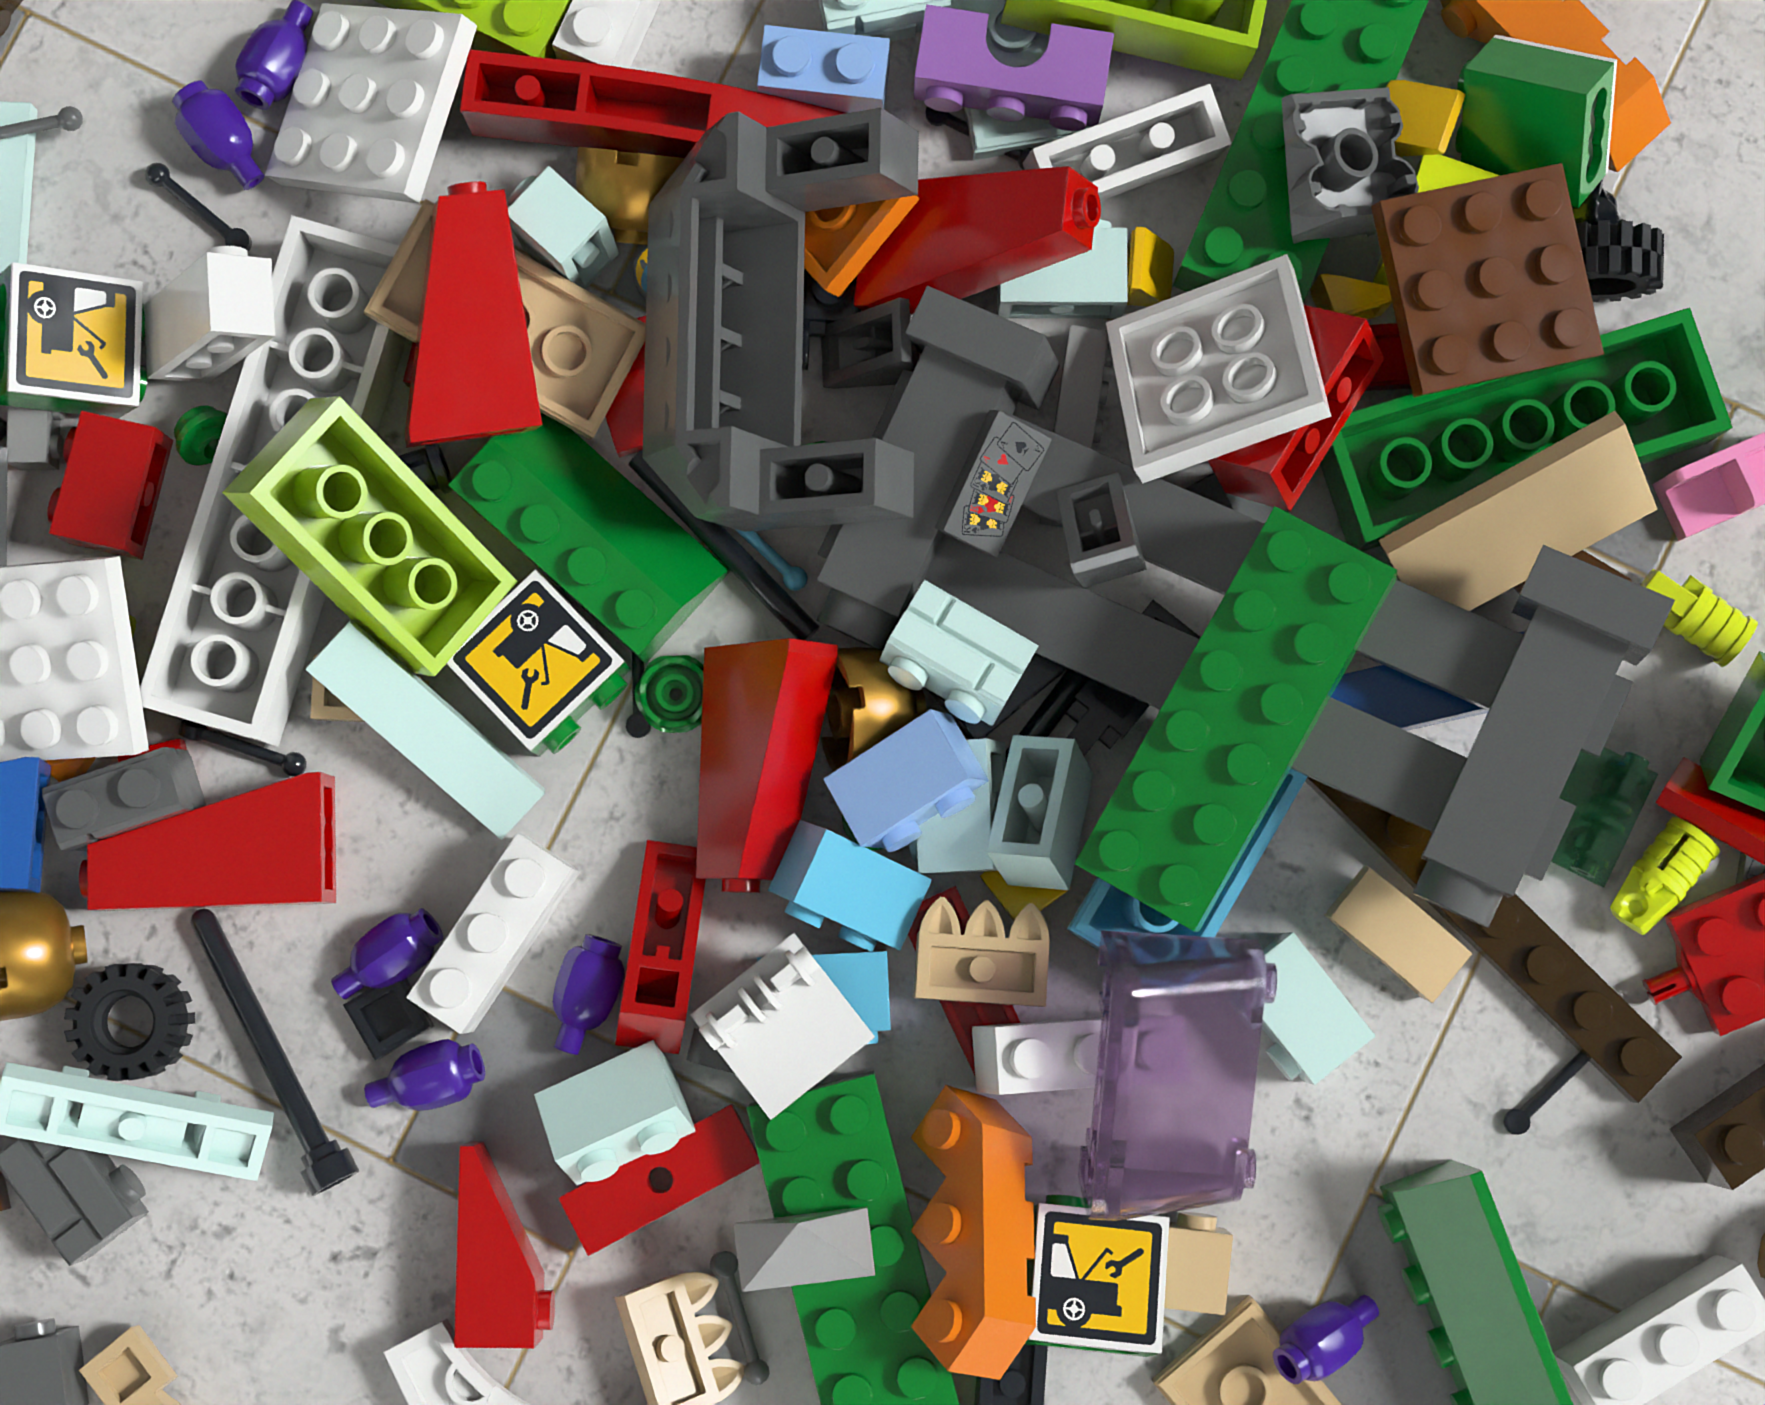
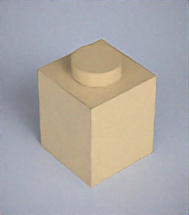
(1197, 1264)

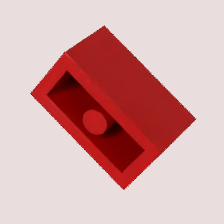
(109, 485)

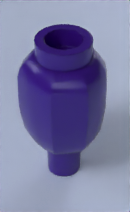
(273, 57)
(216, 131)
(389, 952)
(586, 989)
(429, 1077)
(1323, 1339)

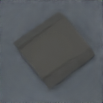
(1342, 161)

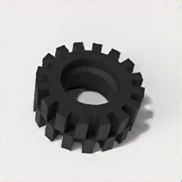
(1622, 259)
(91, 1021)

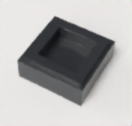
(387, 1018)

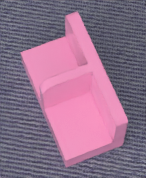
(1714, 488)

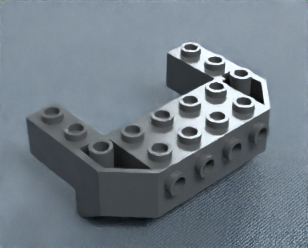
(731, 323)

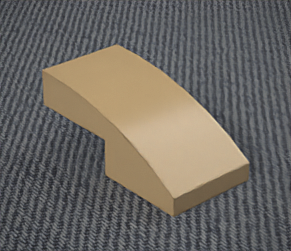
(1398, 934)

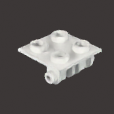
(782, 1026)

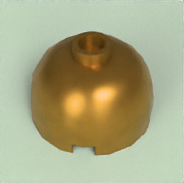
(623, 187)
(865, 705)
(36, 953)

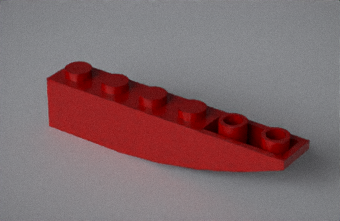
(607, 105)

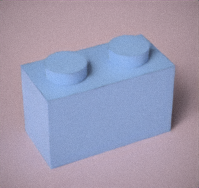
(825, 68)
(907, 781)

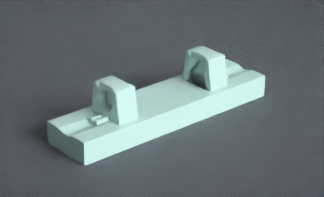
(133, 1121)

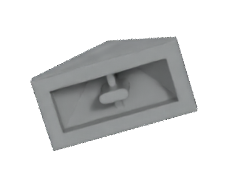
(804, 1249)

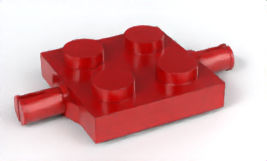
(1719, 956)

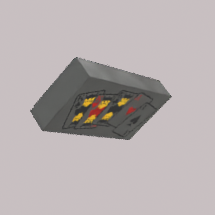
(993, 483)

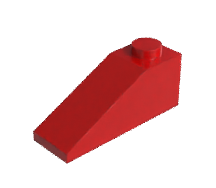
(662, 948)
(497, 1270)

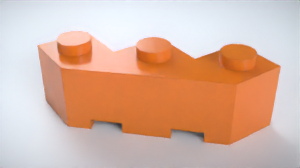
(1570, 25)
(977, 1233)

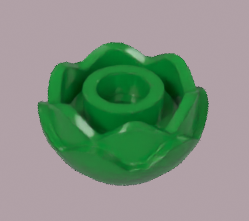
(654, 691)

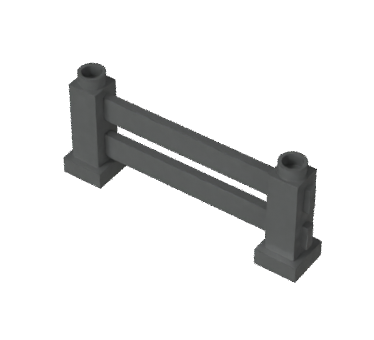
(1541, 688)

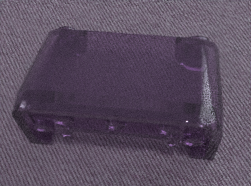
(1174, 1073)

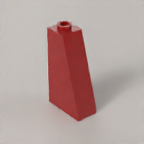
(981, 234)
(472, 333)
(757, 753)
(234, 853)

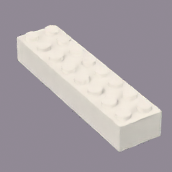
(238, 603)

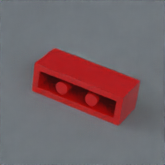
(1281, 466)

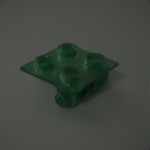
(1607, 802)

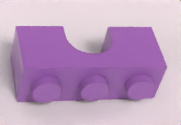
(961, 72)

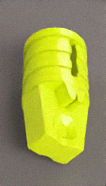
(1703, 617)
(1663, 875)

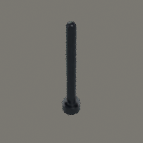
(324, 1159)

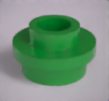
(199, 434)

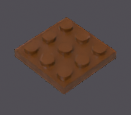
(1487, 279)

